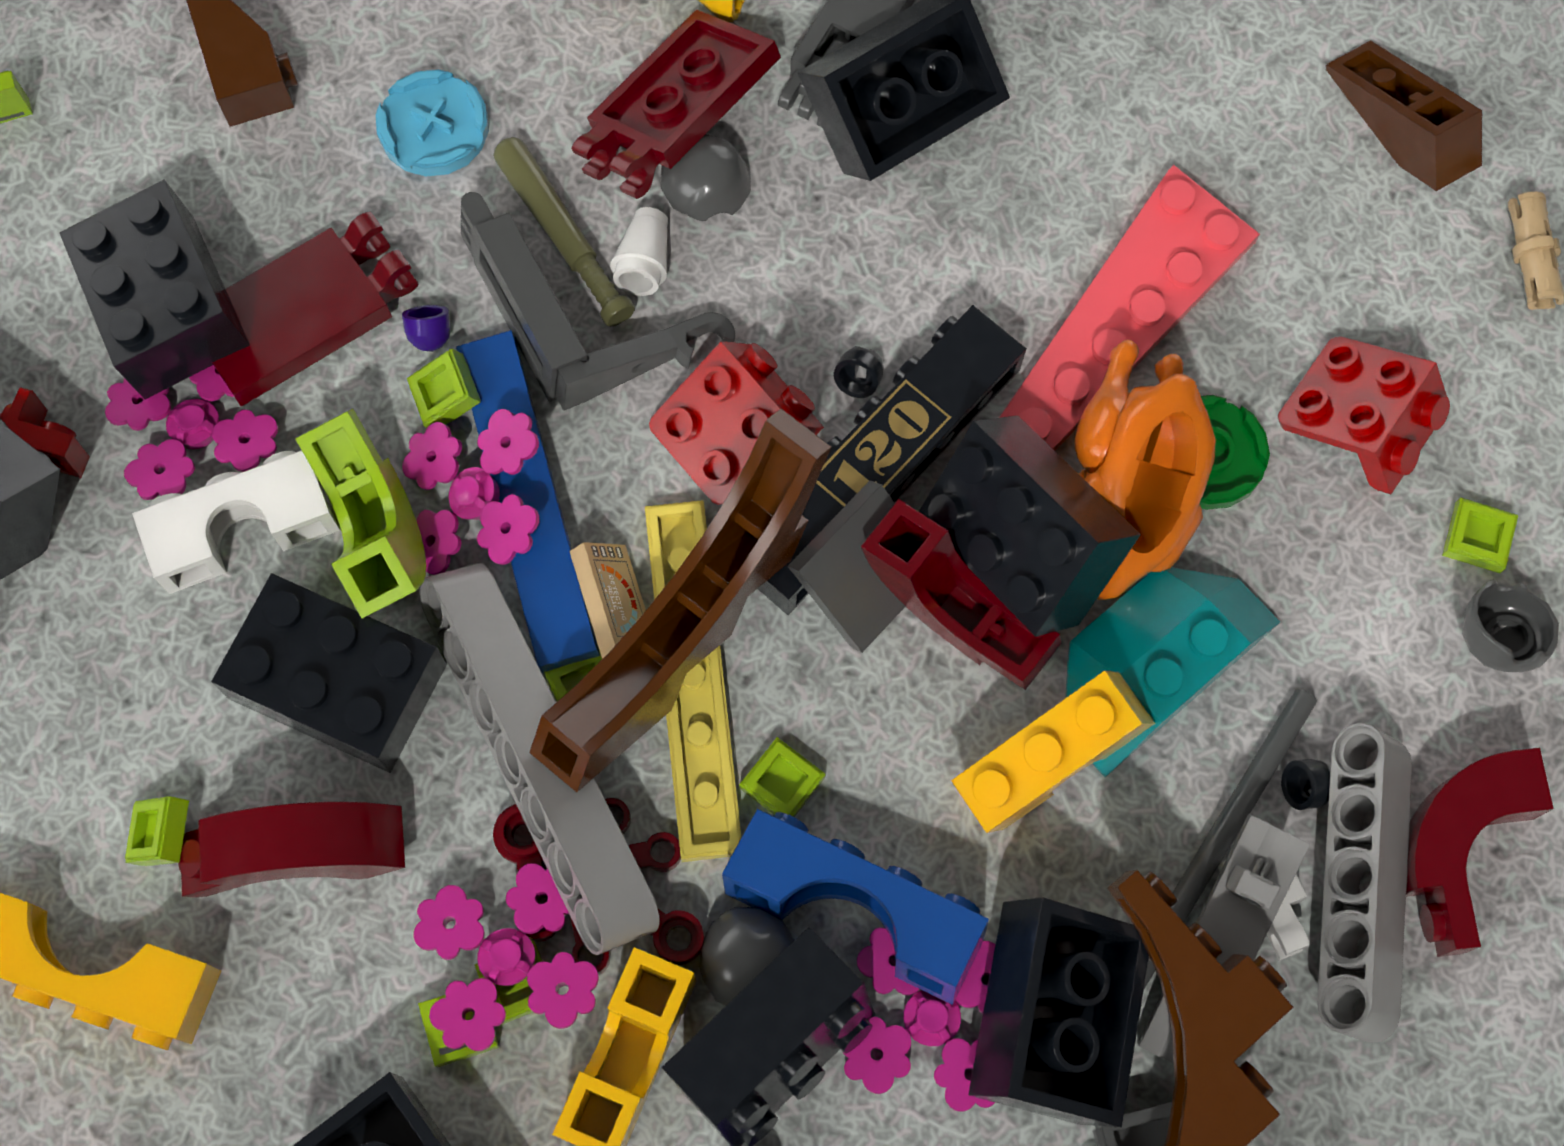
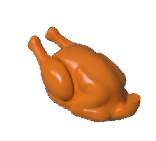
(1147, 459)

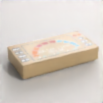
(608, 590)

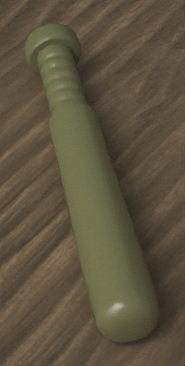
(551, 213)

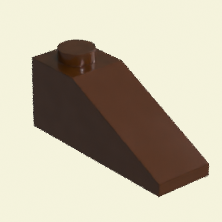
(241, 62)
(1412, 115)

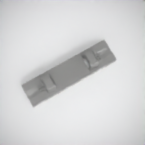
(1258, 869)

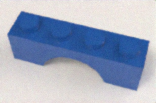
(786, 867)

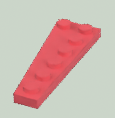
(1143, 290)

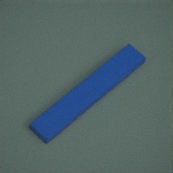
(545, 574)

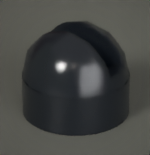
(847, 369)
(1302, 776)

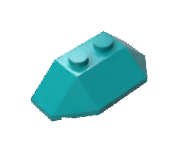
(1168, 643)

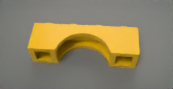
(152, 990)

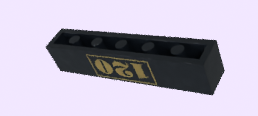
(908, 427)

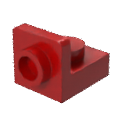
(26, 419)

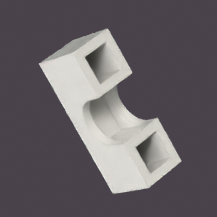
(186, 530)

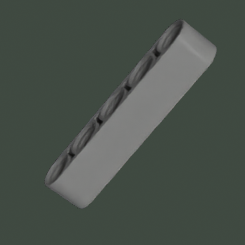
(1382, 905)

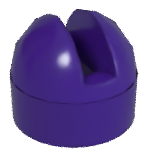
(427, 326)

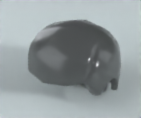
(707, 180)
(1528, 634)
(739, 949)

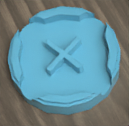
(432, 123)

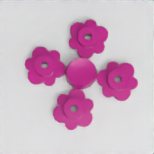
(190, 426)
(474, 491)
(503, 959)
(926, 1021)

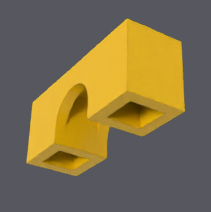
(1051, 750)
(628, 1054)

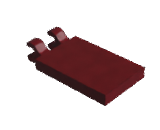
(673, 100)
(311, 305)

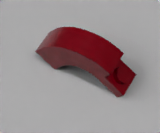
(935, 584)
(1442, 830)
(291, 842)

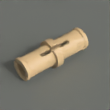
(1536, 250)

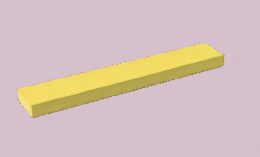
(699, 719)

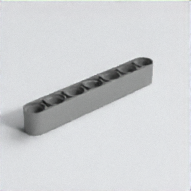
(507, 700)

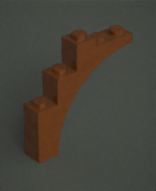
(693, 613)
(1213, 1019)

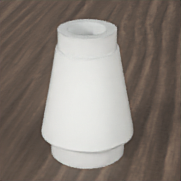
(642, 254)

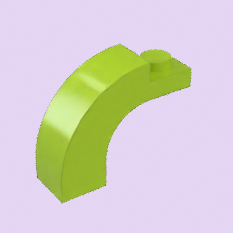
(379, 530)

